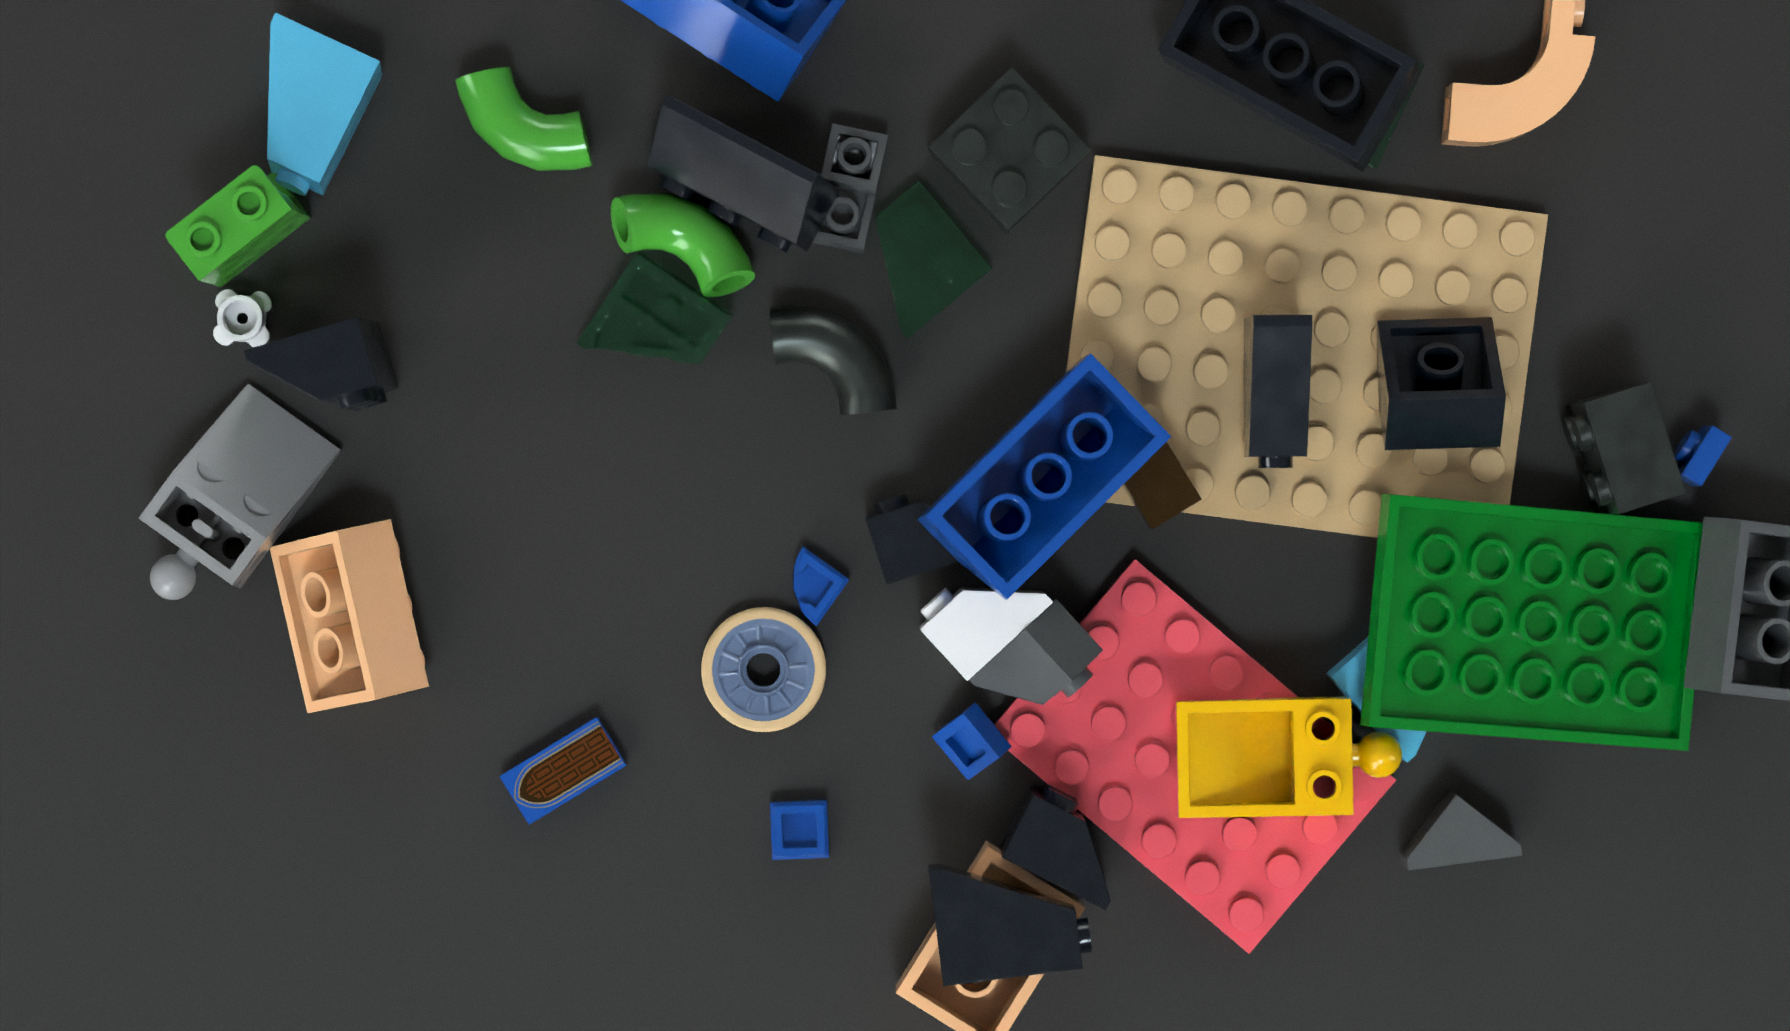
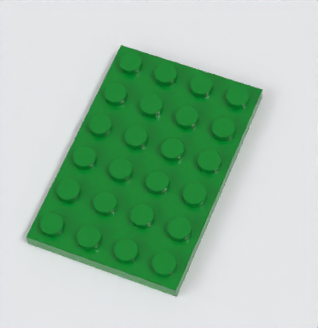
(1531, 623)

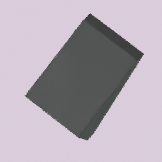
(1457, 836)

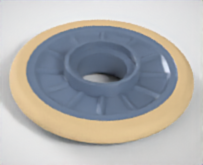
(758, 706)

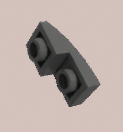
(853, 168)

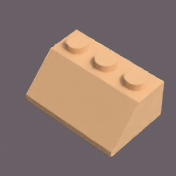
(349, 616)

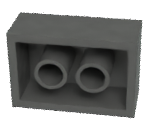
(1741, 610)

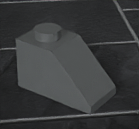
(1042, 659)

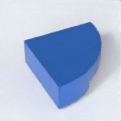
(816, 585)

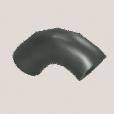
(839, 350)

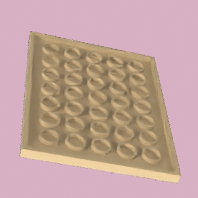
(1193, 252)

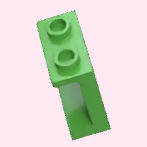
(236, 226)

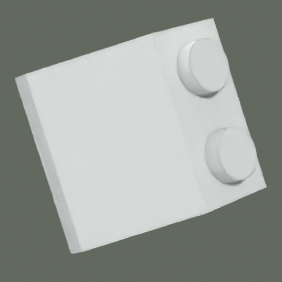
(978, 623)

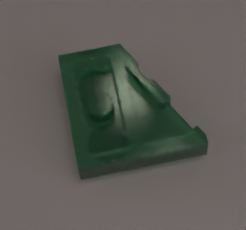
(925, 258)
(656, 316)

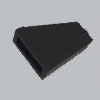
(1276, 388)
(1001, 930)

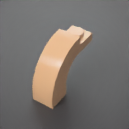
(1503, 112)

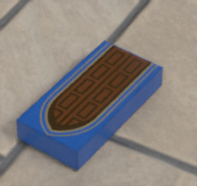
(563, 770)

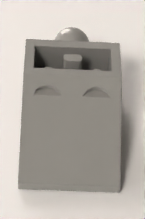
(246, 485)

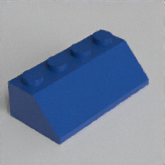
(752, 38)
(1044, 477)

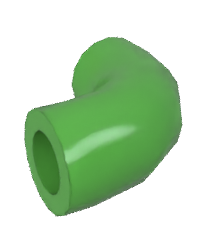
(517, 129)
(686, 231)

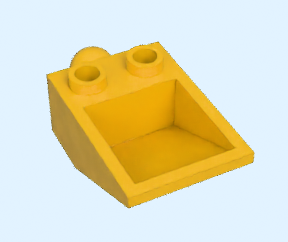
(1264, 758)

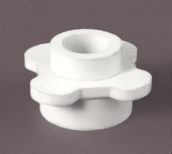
(229, 308)

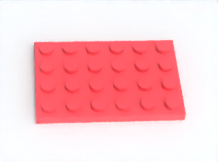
(1119, 759)

